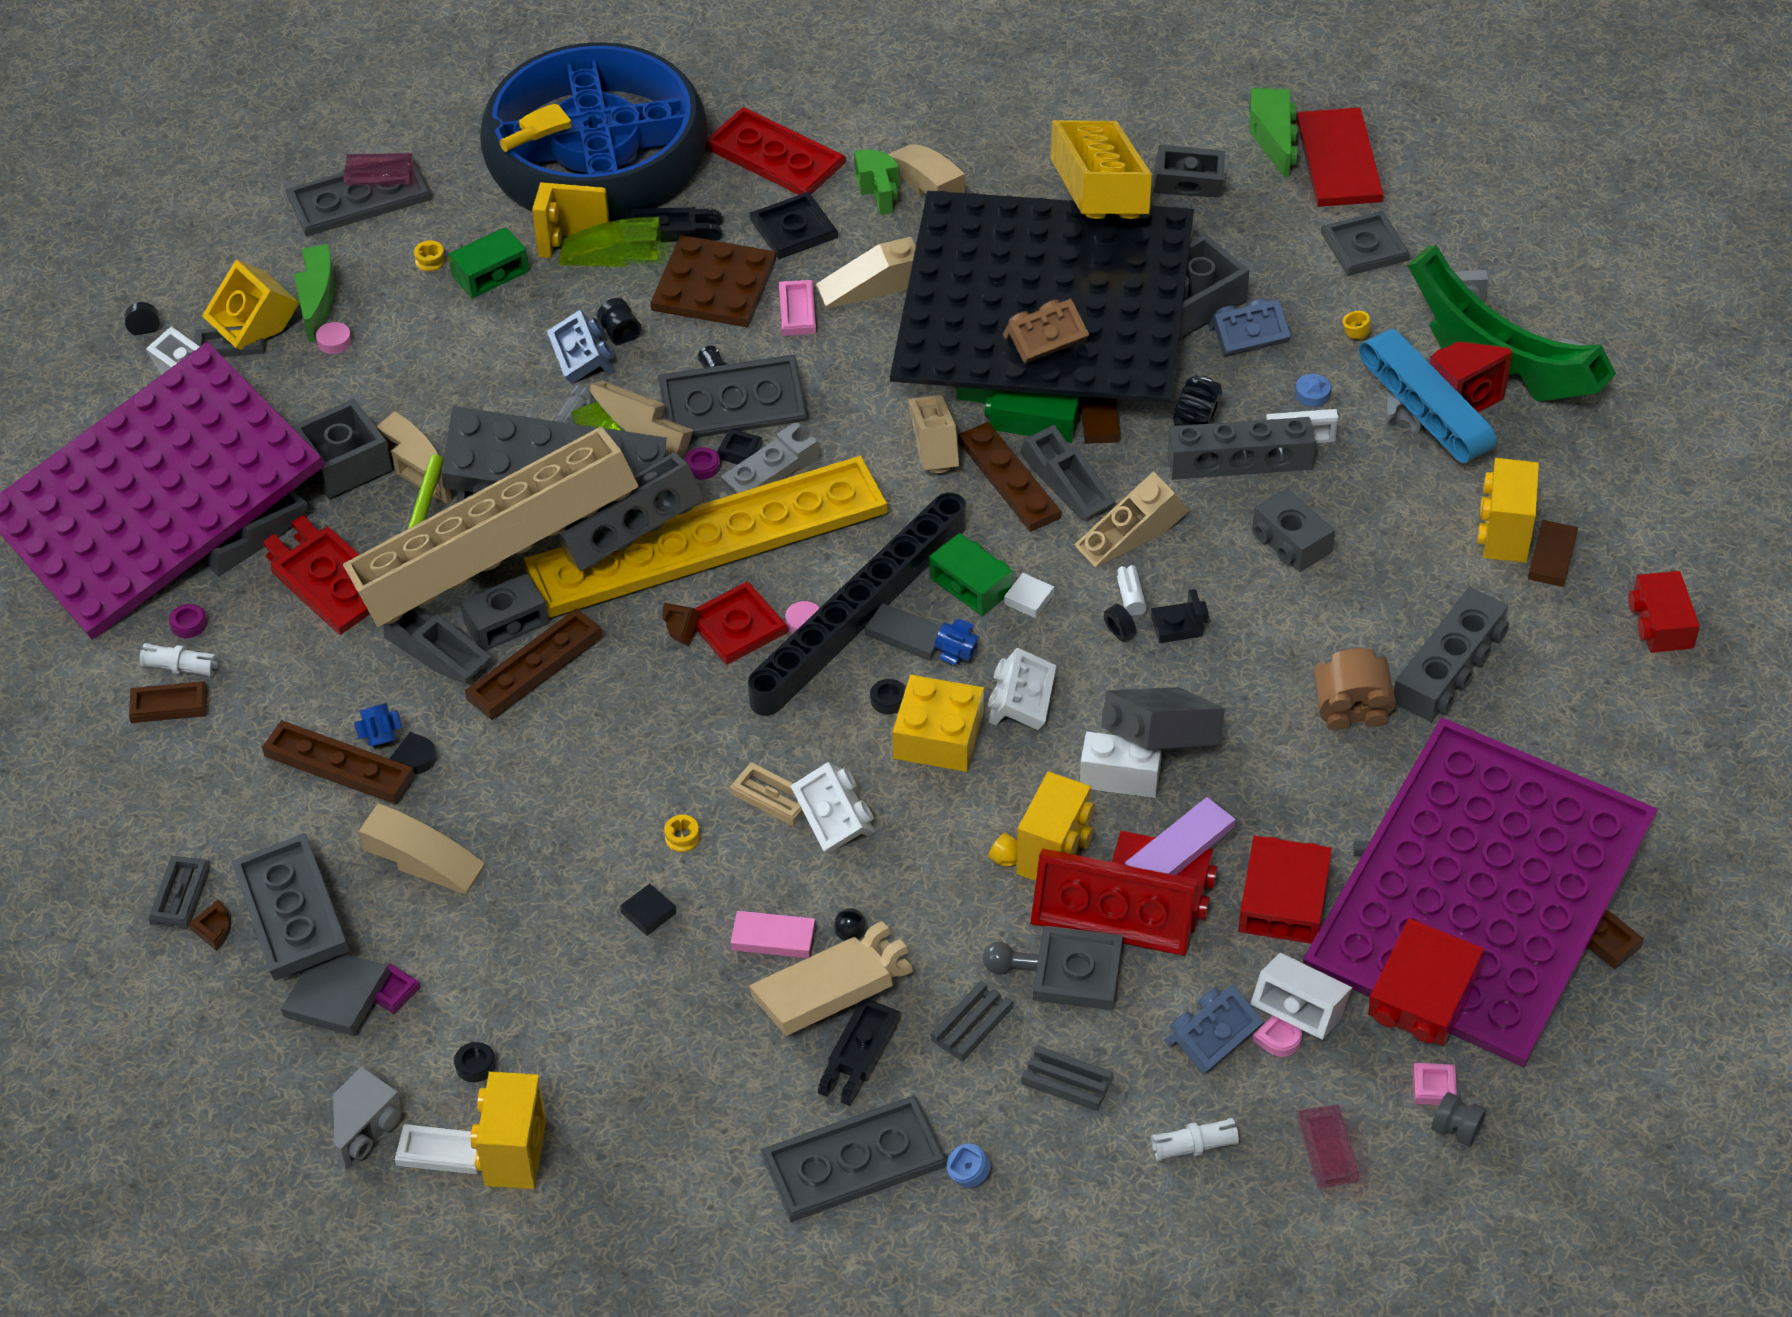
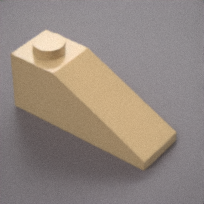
(873, 274)
(934, 433)

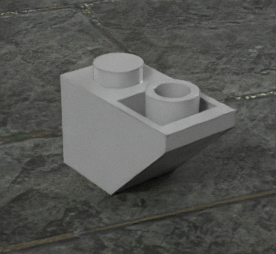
(361, 1113)

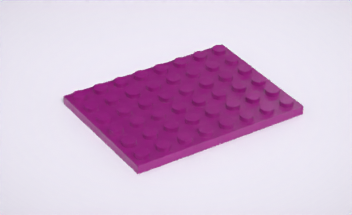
(152, 489)
(1498, 858)

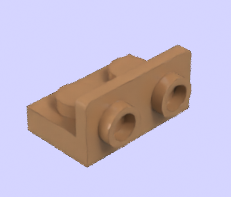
(1046, 330)

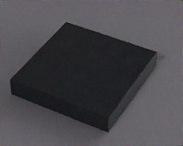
(793, 225)

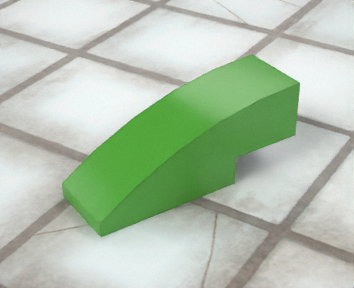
(315, 288)

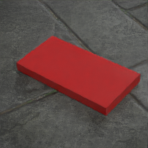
(774, 152)
(1339, 157)
(1114, 898)

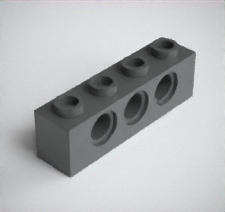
(1241, 448)
(680, 496)
(1451, 654)

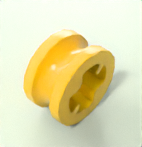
(428, 249)
(682, 843)

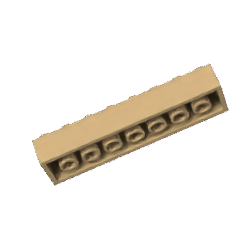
(491, 526)

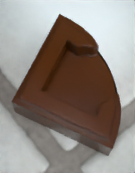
(680, 622)
(212, 925)

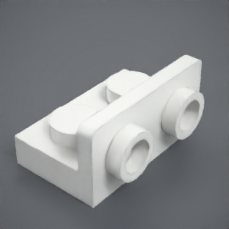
(1022, 689)
(833, 806)

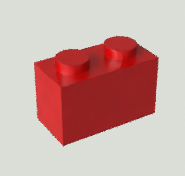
(1664, 611)

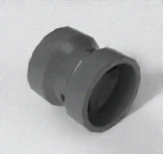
(1459, 1119)

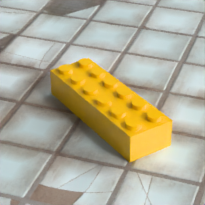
(1100, 168)

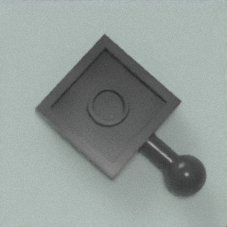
(1070, 967)

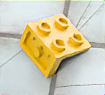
(565, 211)

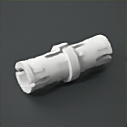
(178, 660)
(1195, 1139)

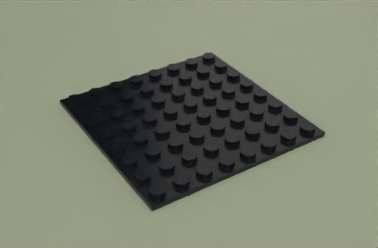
(1008, 255)

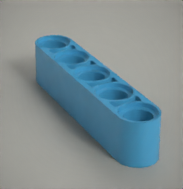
(1427, 395)

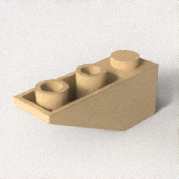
(1135, 520)

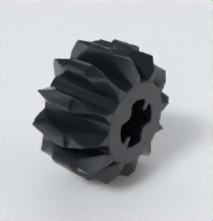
(1197, 401)

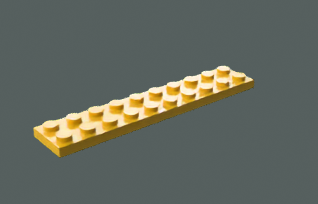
(715, 535)

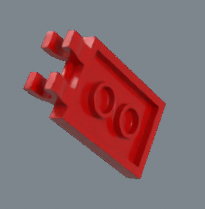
(317, 574)

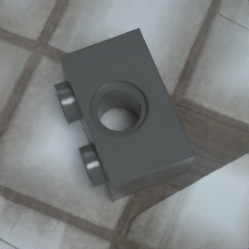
(1189, 171)
(1293, 530)
(504, 612)

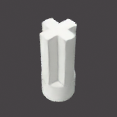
(1131, 590)

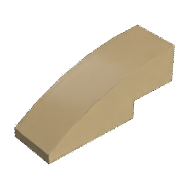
(928, 170)
(641, 415)
(410, 452)
(419, 849)

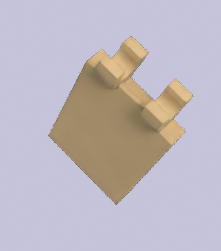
(831, 980)

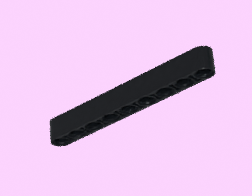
(854, 605)

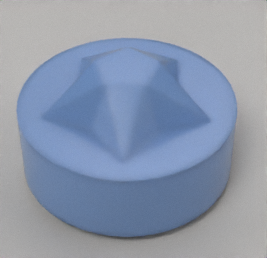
(1312, 390)
(968, 1165)

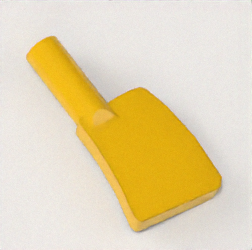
(537, 125)

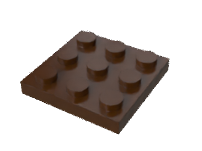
(713, 281)

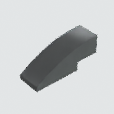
(1066, 472)
(251, 537)
(437, 644)

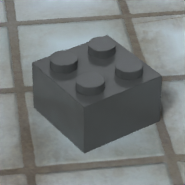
(348, 446)

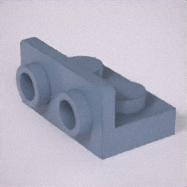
(1250, 327)
(580, 346)
(1215, 1028)

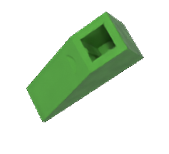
(1271, 126)

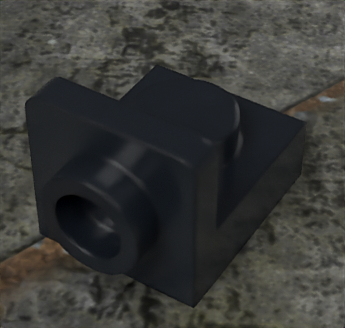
(1180, 620)

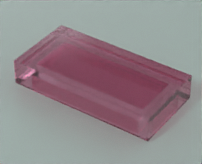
(378, 168)
(1328, 1146)

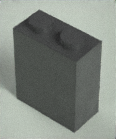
(1162, 717)

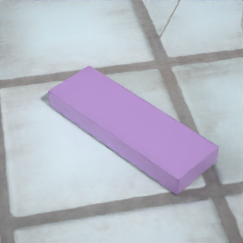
(1185, 839)

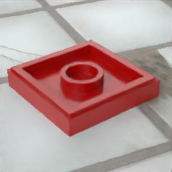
(738, 623)

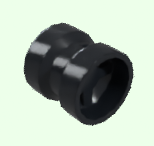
(618, 321)

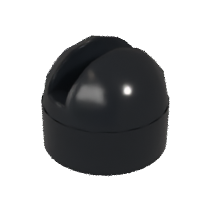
(847, 924)

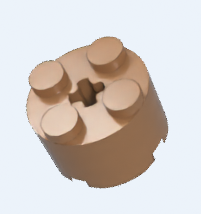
(1354, 689)

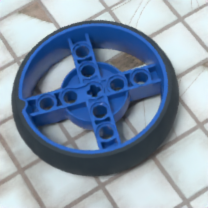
(603, 125)

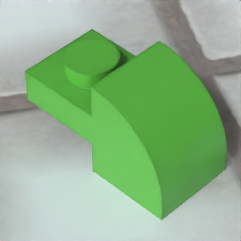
(879, 175)

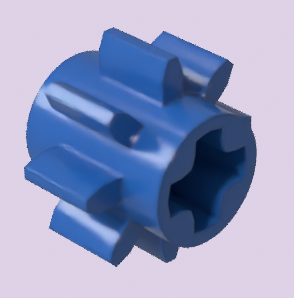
(956, 642)
(378, 724)

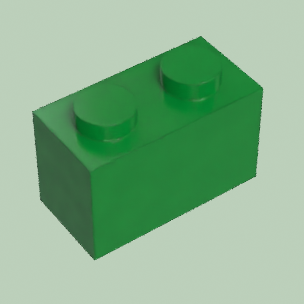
(488, 262)
(970, 574)

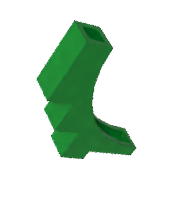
(1546, 366)
(1026, 411)

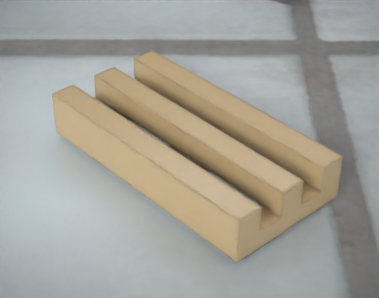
(767, 797)

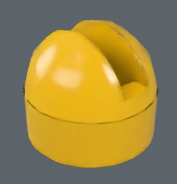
(1351, 327)
(1004, 850)

